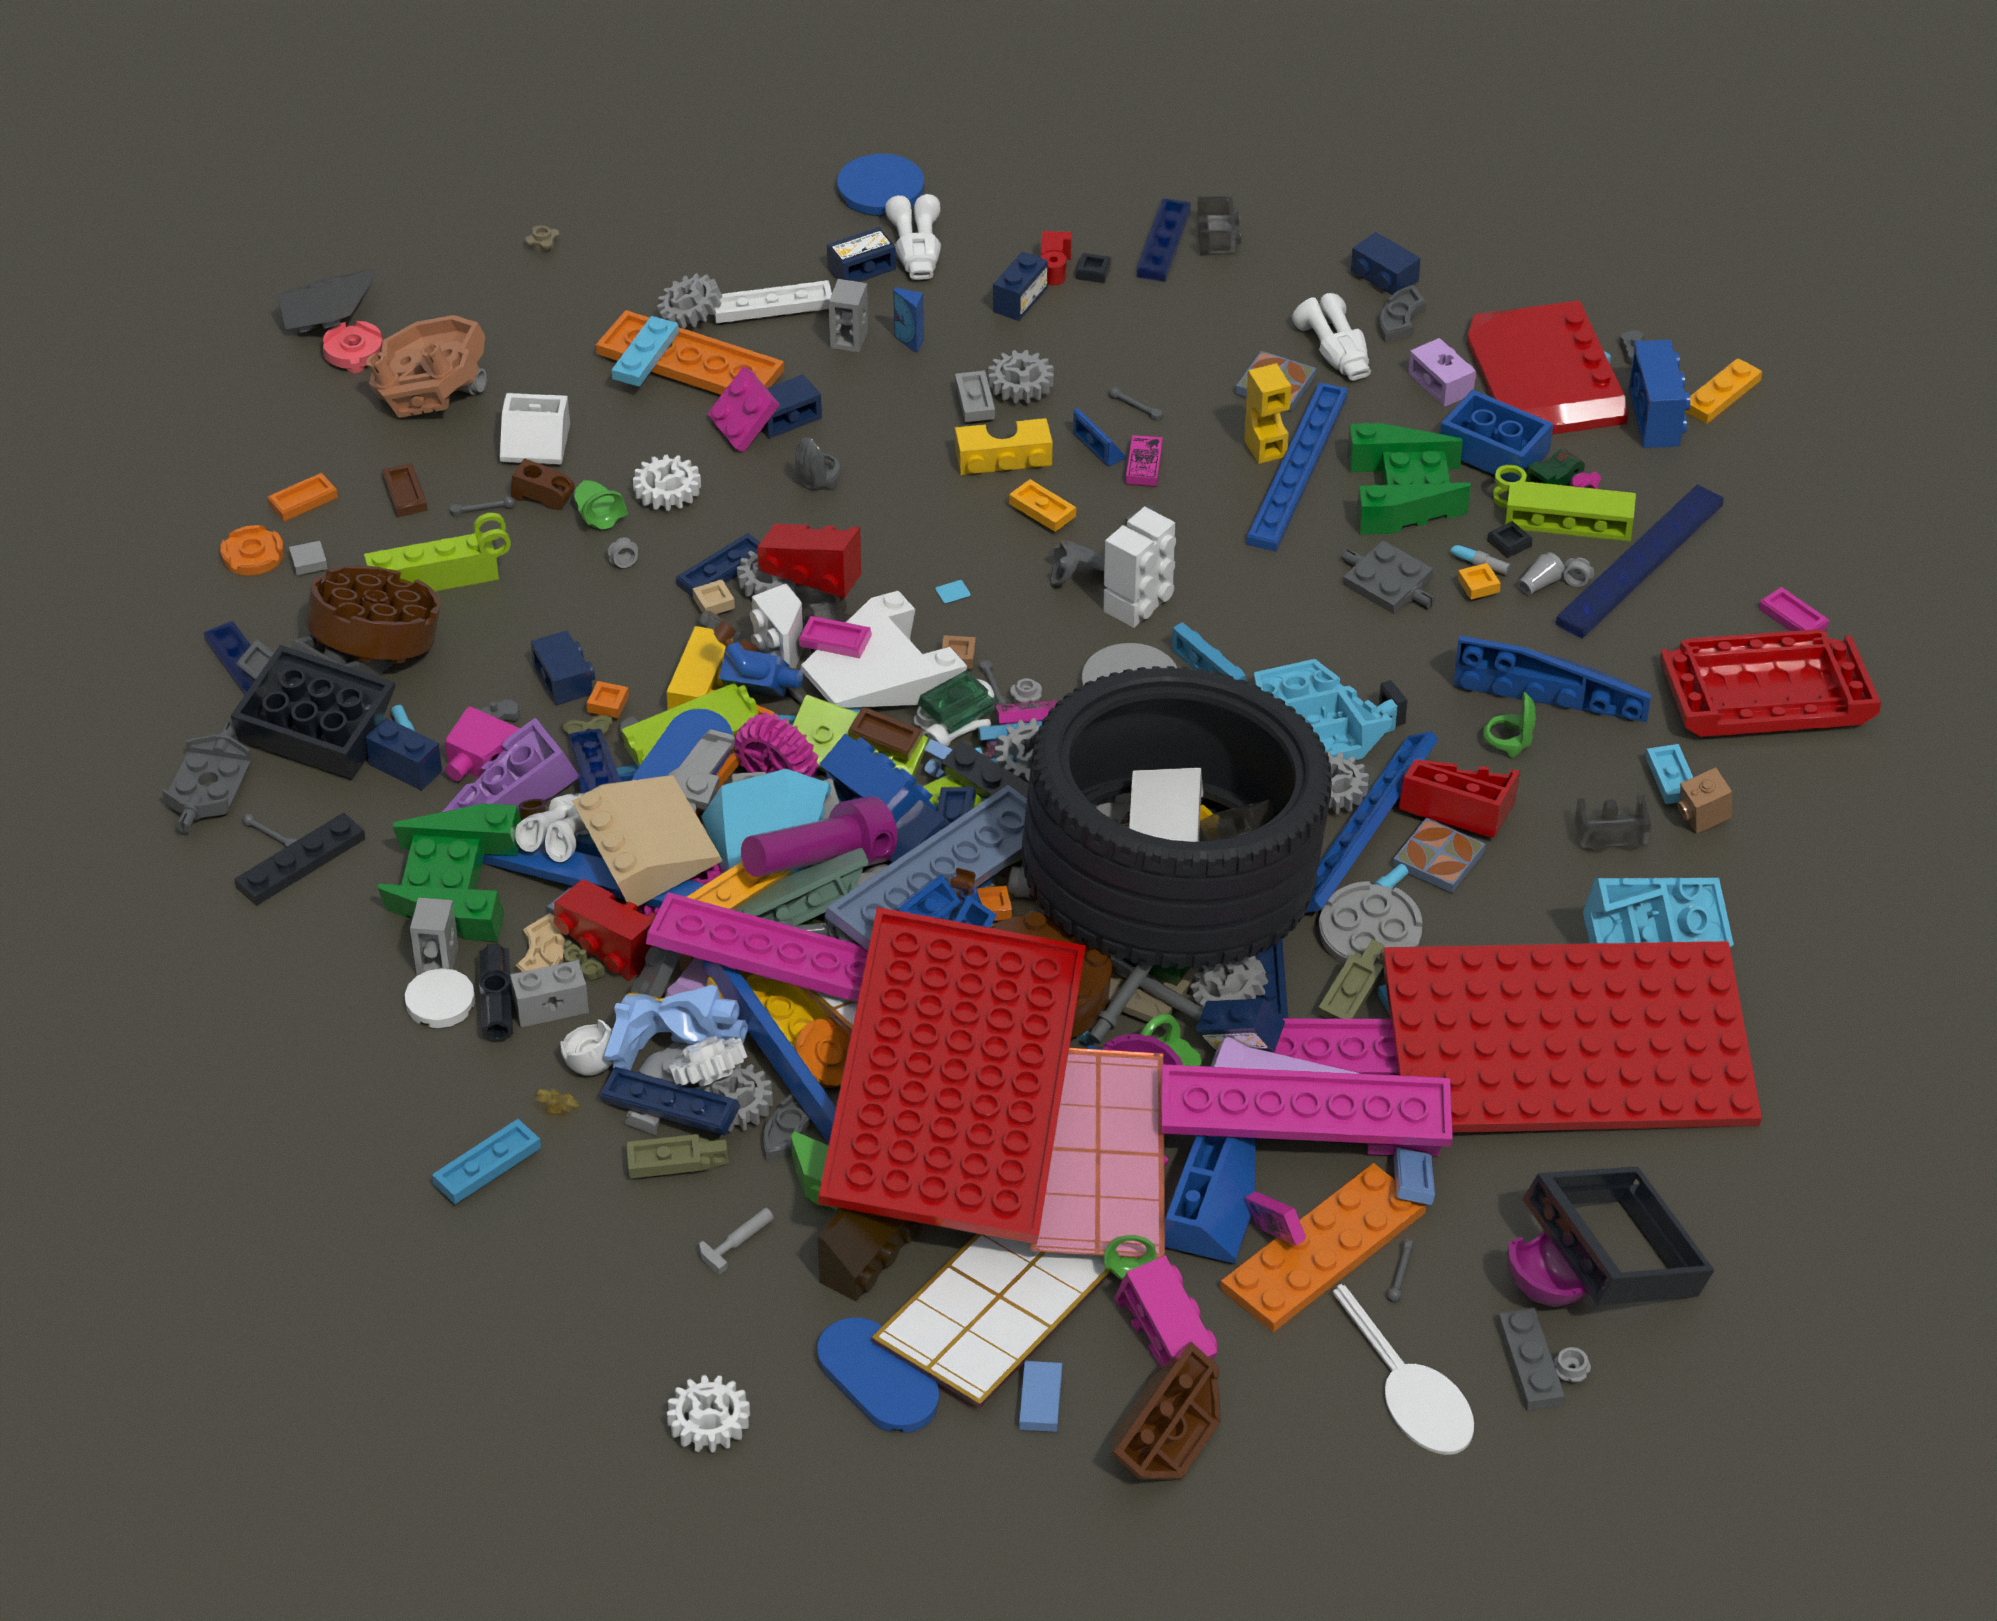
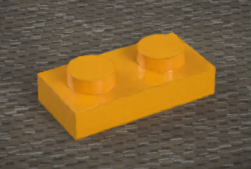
(1042, 505)

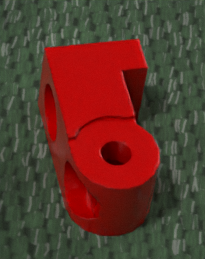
(1056, 249)

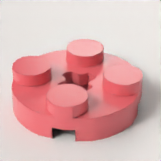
(352, 345)

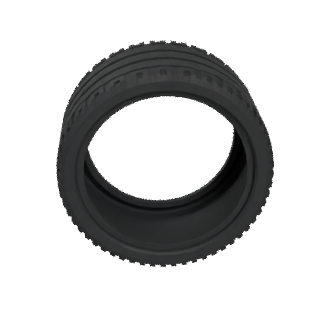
(1161, 895)

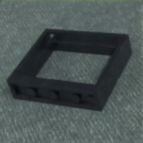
(1551, 1203)

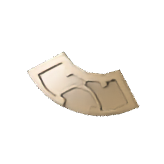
(545, 945)

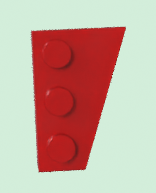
(1459, 797)

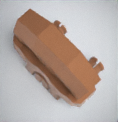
(426, 364)

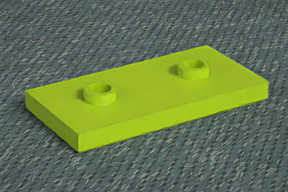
(827, 723)

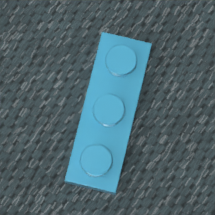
(645, 351)

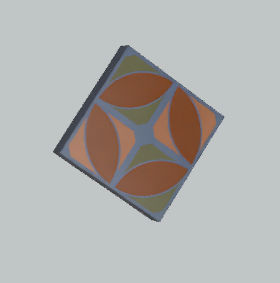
(1297, 374)
(1439, 855)

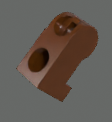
(541, 484)

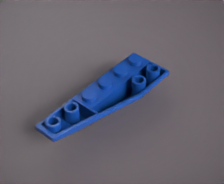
(1546, 679)
(1210, 1201)

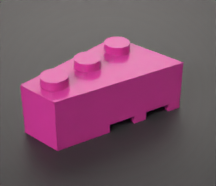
(1164, 1310)

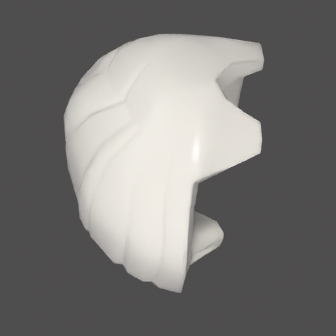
(585, 1048)

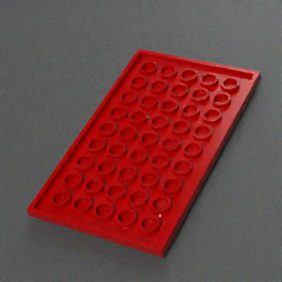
(1575, 1034)
(954, 1076)

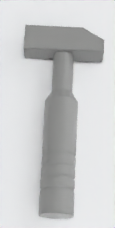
(736, 1238)

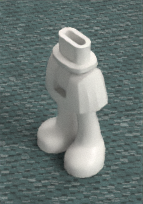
(918, 250)
(1344, 349)
(554, 827)

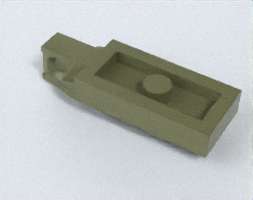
(1353, 984)
(675, 1155)

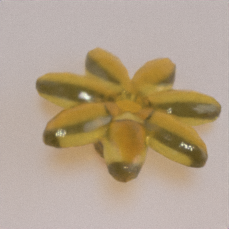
(555, 1101)

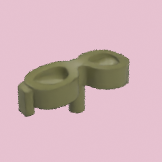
(598, 722)
(590, 968)

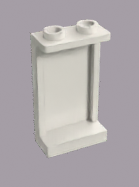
(1167, 803)

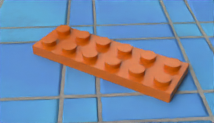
(692, 356)
(1338, 1239)

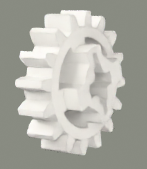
(666, 482)
(708, 1061)
(708, 1413)

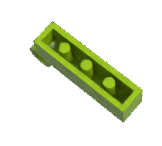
(1565, 508)
(448, 561)

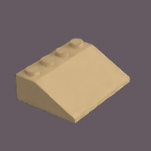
(646, 835)

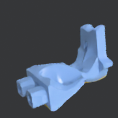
(687, 1015)

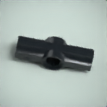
(495, 992)

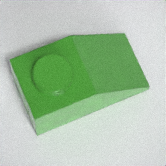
(809, 1162)

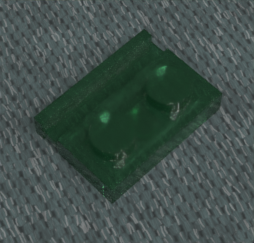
(957, 701)

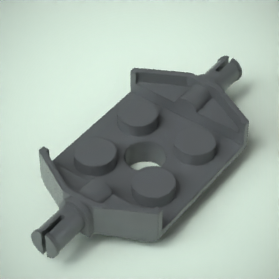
(208, 759)

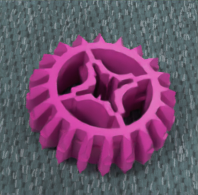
(774, 745)

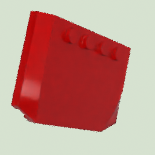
(1548, 365)
(1769, 683)

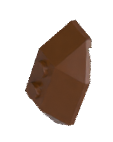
(1170, 1418)

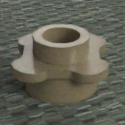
(542, 238)

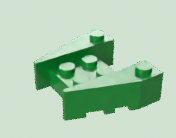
(1413, 476)
(447, 864)

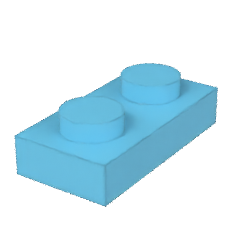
(1668, 770)

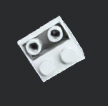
(534, 428)
(778, 623)

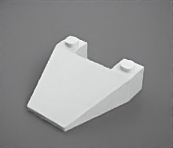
(890, 666)

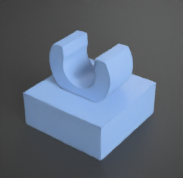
(938, 752)

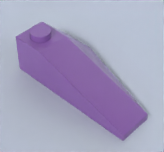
(525, 770)

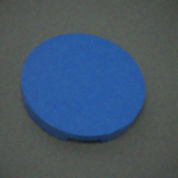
(876, 178)

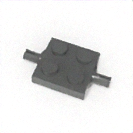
(1388, 577)

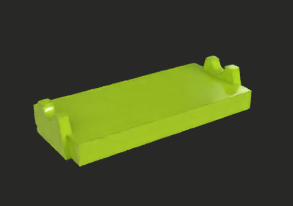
(728, 701)

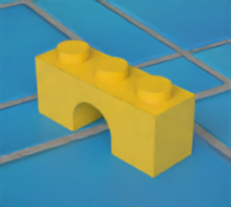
(1266, 397)
(982, 453)

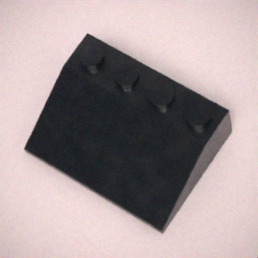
(312, 711)

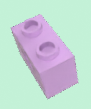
(1441, 372)

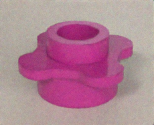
(1584, 479)

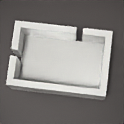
(1139, 567)

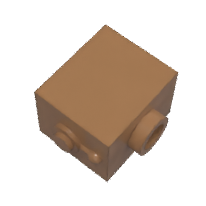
(1705, 800)

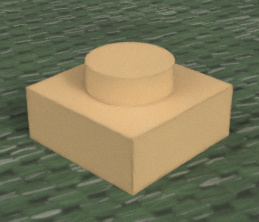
(714, 597)

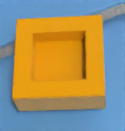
(1479, 581)

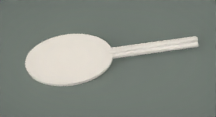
(1418, 1397)

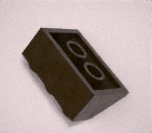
(858, 1248)

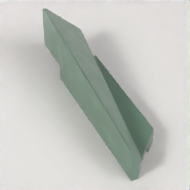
(809, 890)

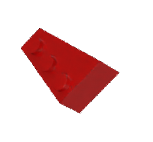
(813, 557)
(605, 927)

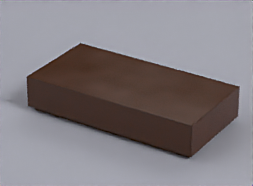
(404, 490)
(885, 733)

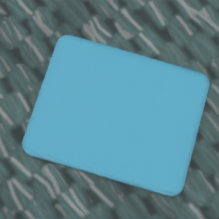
(953, 591)

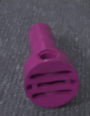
(850, 826)

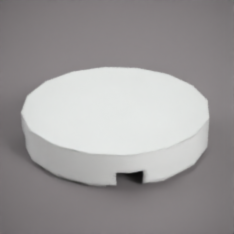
(439, 998)

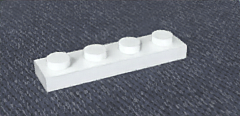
(773, 301)

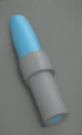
(1479, 557)

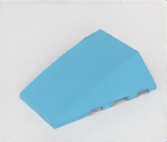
(1332, 710)
(762, 806)
(1656, 910)

